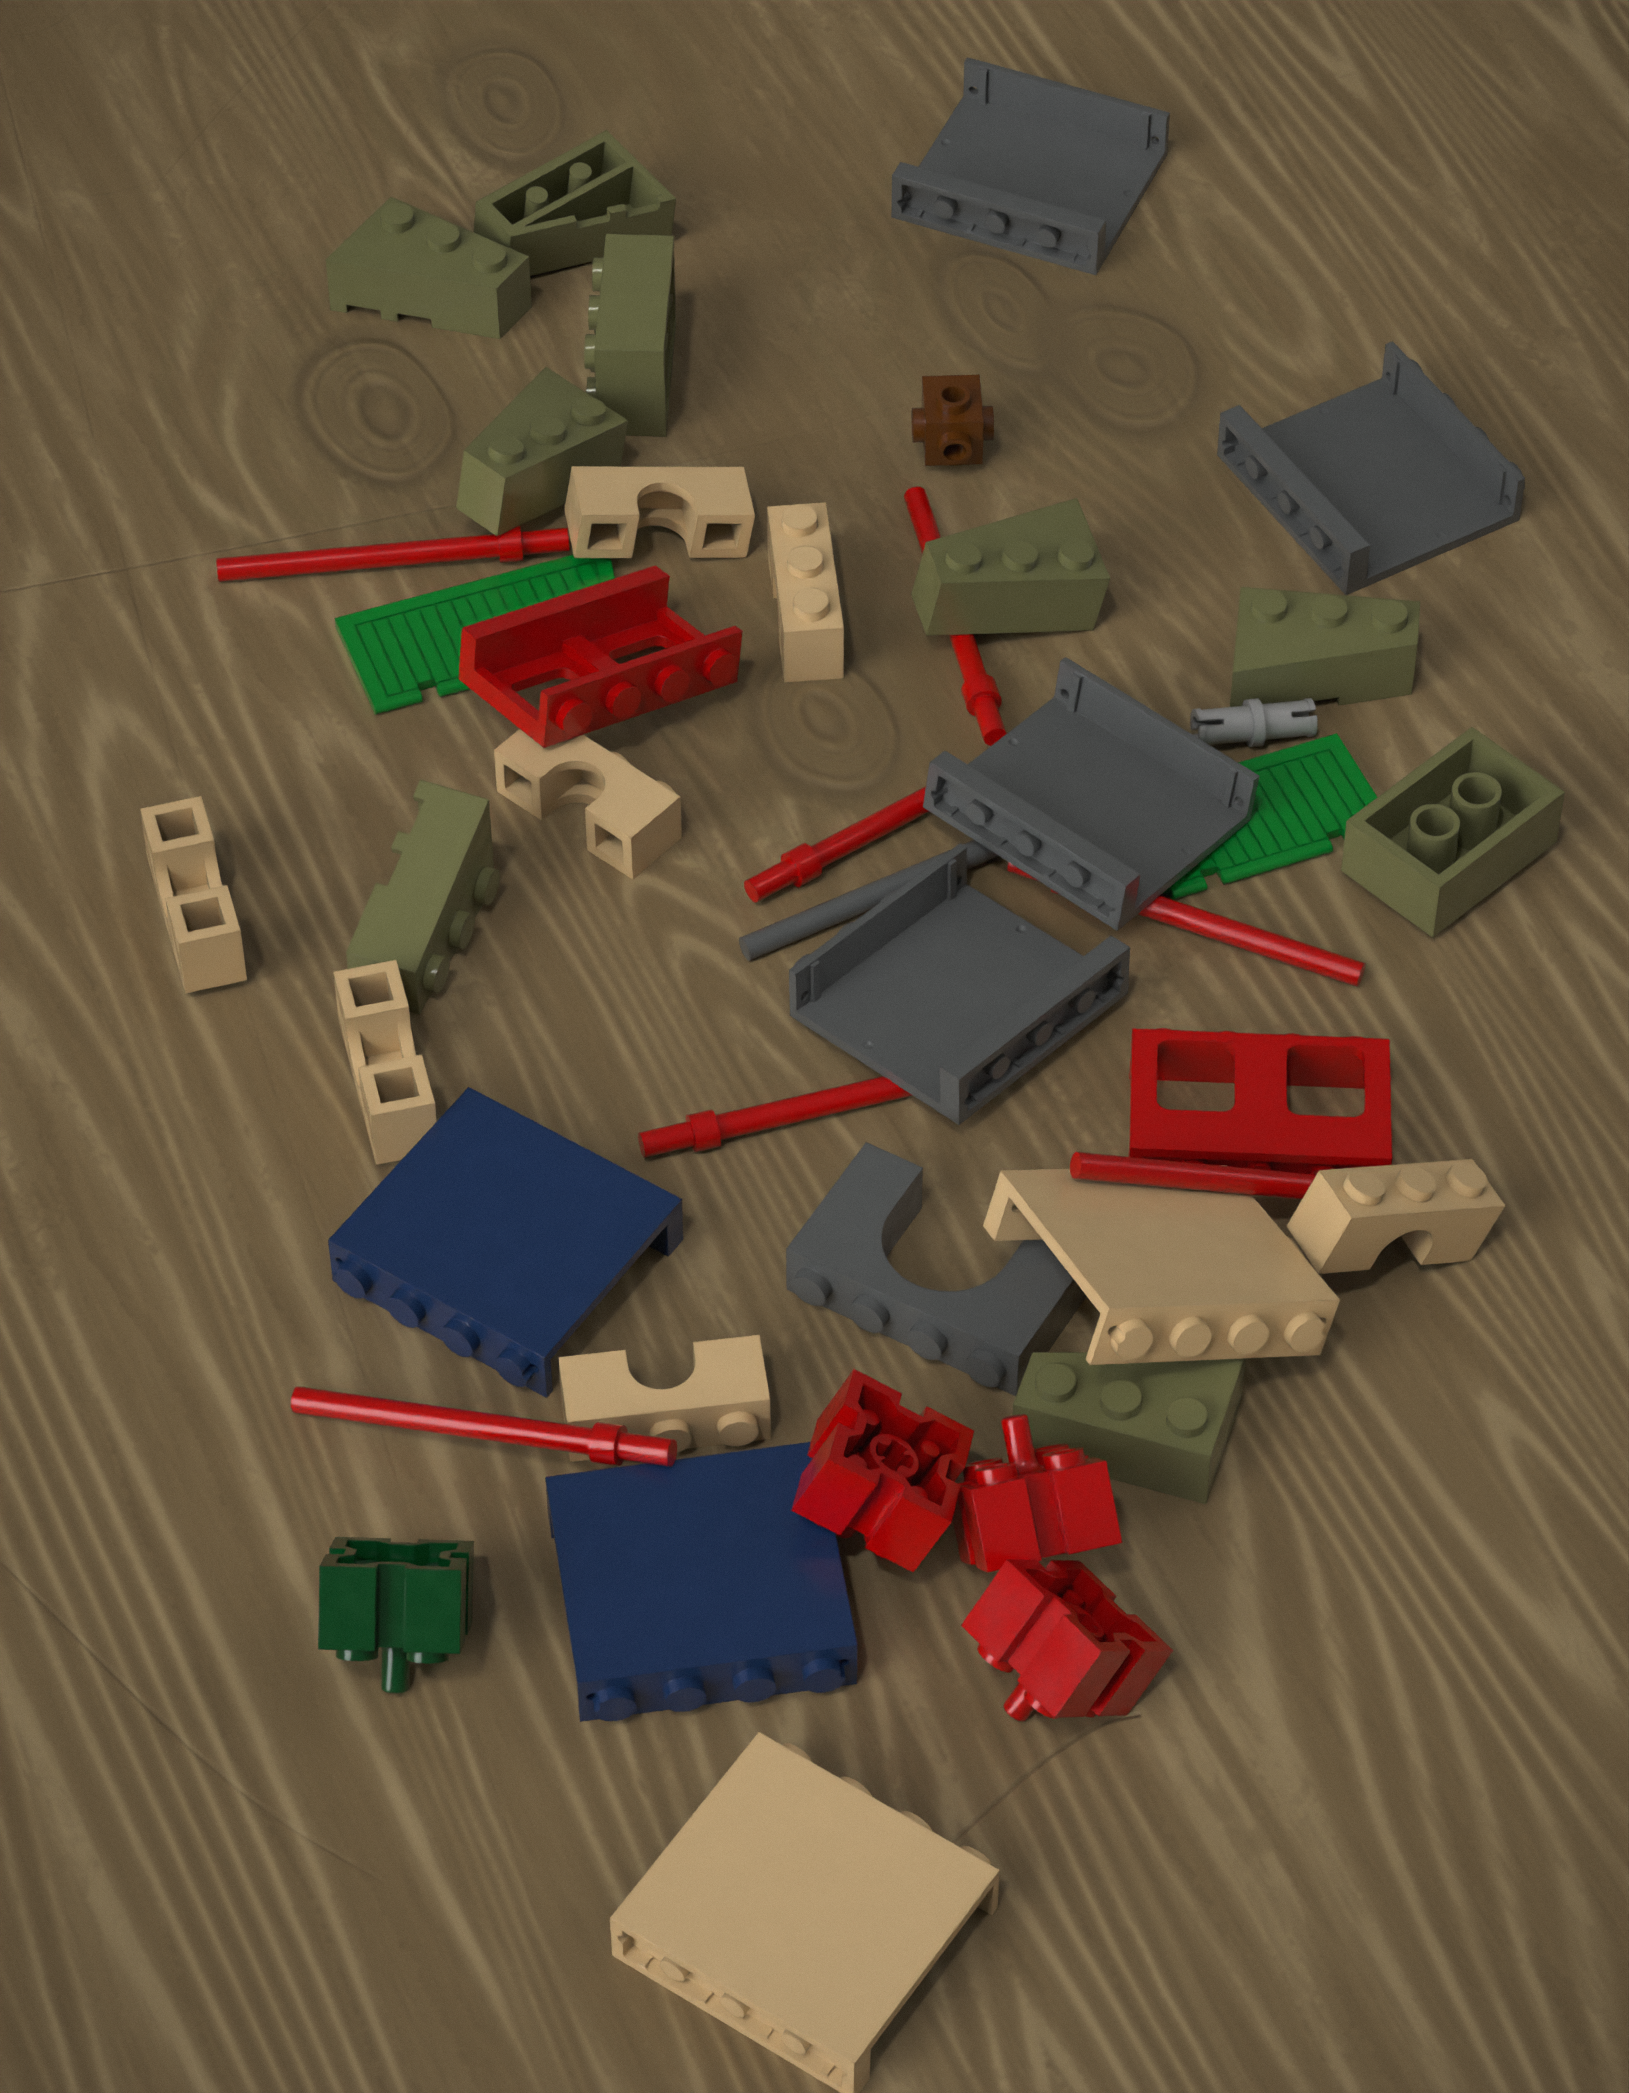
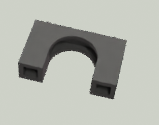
(981, 1330)

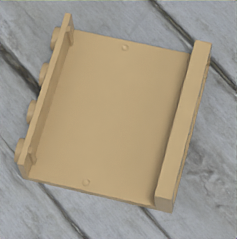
(1170, 1267)
(800, 1910)

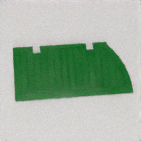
(418, 639)
(1297, 809)

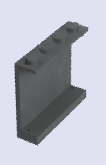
(1035, 167)
(1375, 475)
(1096, 797)
(952, 990)

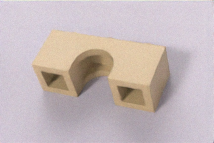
(701, 504)
(805, 592)
(628, 814)
(192, 895)
(383, 1058)
(1356, 1212)
(717, 1405)

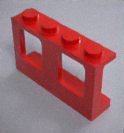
(578, 641)
(1259, 1126)

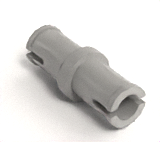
(1255, 722)

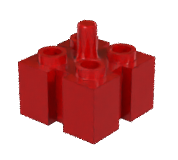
(883, 1471)
(1034, 1504)
(1064, 1640)

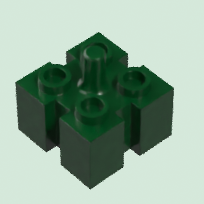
(398, 1598)

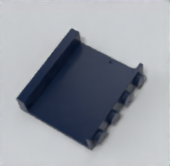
(500, 1237)
(698, 1584)

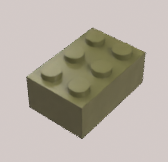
(633, 330)
(1452, 831)

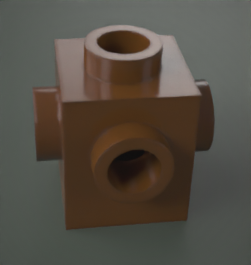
(952, 420)

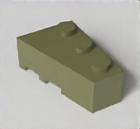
(572, 203)
(429, 270)
(527, 452)
(1013, 576)
(1323, 647)
(432, 892)
(1149, 1421)

